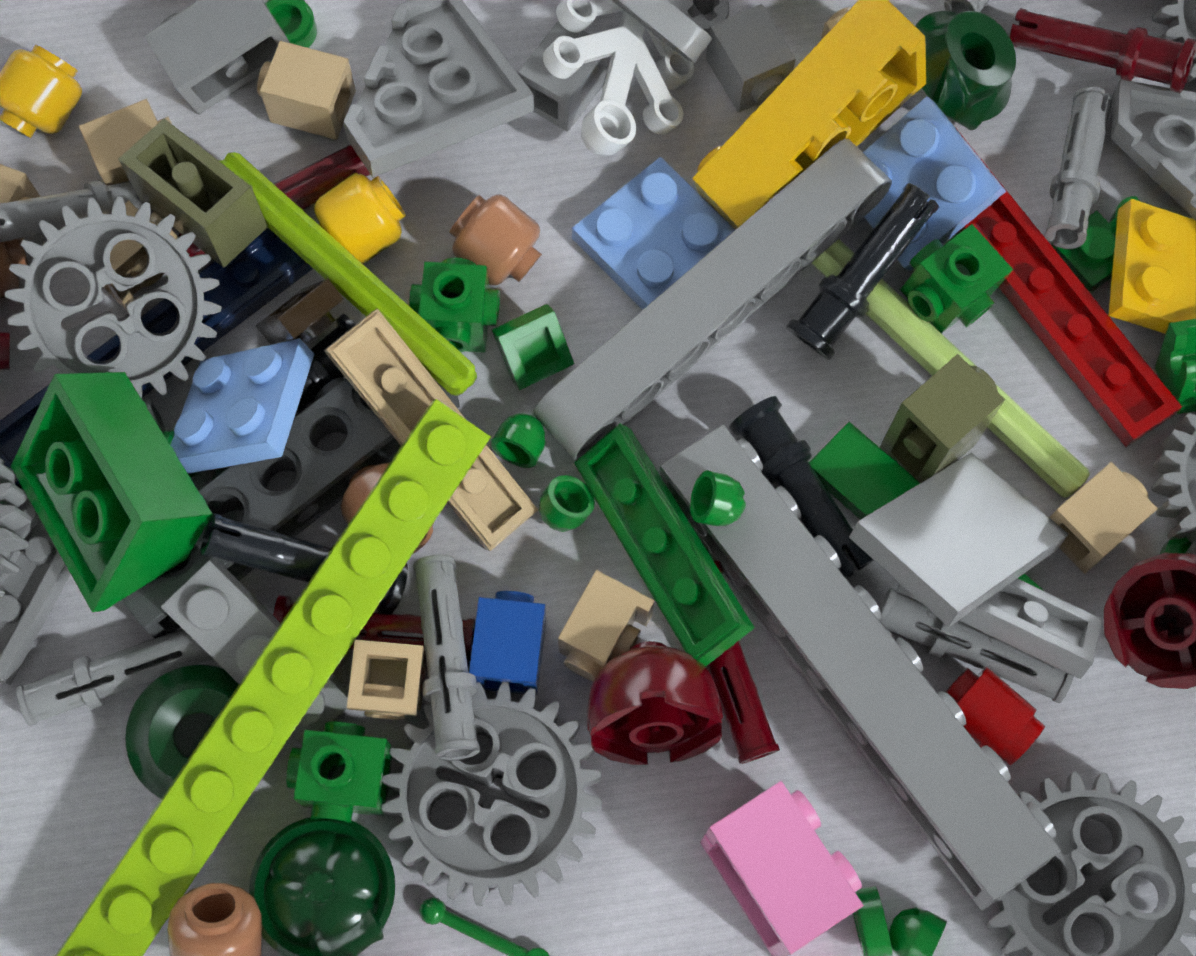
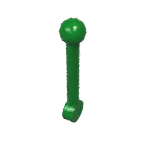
(434, 911)

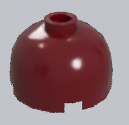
(1154, 620)
(653, 704)

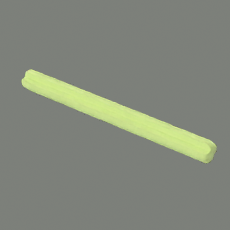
(934, 350)

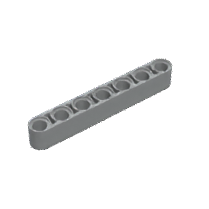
(712, 298)

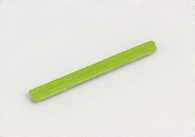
(354, 280)

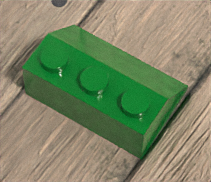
(108, 486)

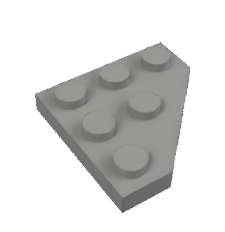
(432, 87)
(1159, 136)

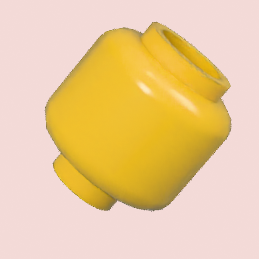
(37, 91)
(361, 216)

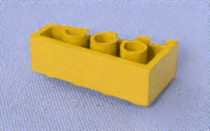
(834, 94)

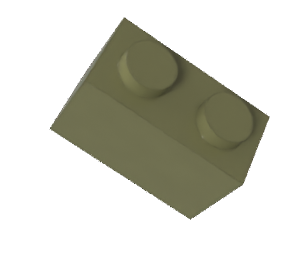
(196, 189)
(942, 419)

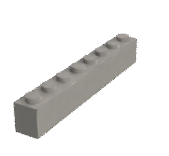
(867, 678)

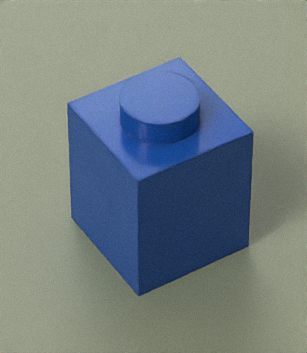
(508, 642)

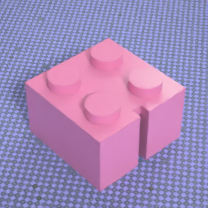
(782, 869)

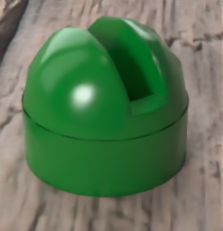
(520, 440)
(716, 499)
(566, 503)
(916, 932)

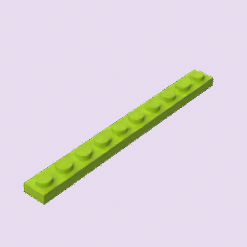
(278, 688)

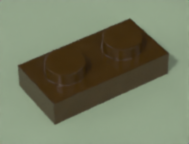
(302, 315)

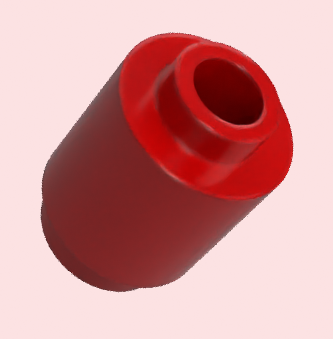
(996, 714)

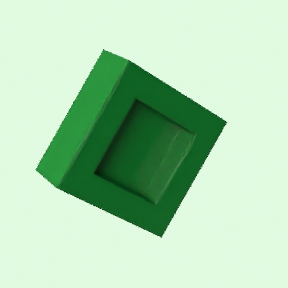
(533, 346)

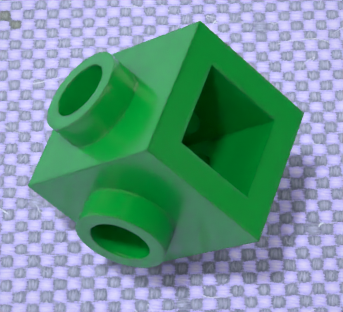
(955, 279)
(457, 302)
(359, 786)

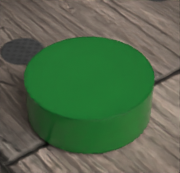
(295, 20)
(872, 924)

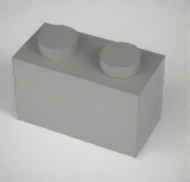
(215, 47)

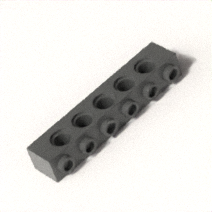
(315, 490)

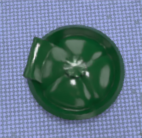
(967, 65)
(172, 721)
(323, 888)

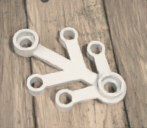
(610, 123)

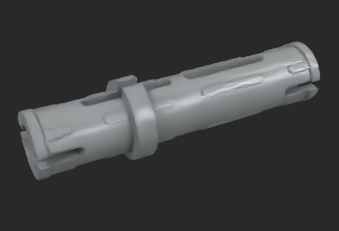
(1077, 183)
(22, 217)
(903, 616)
(448, 681)
(46, 696)

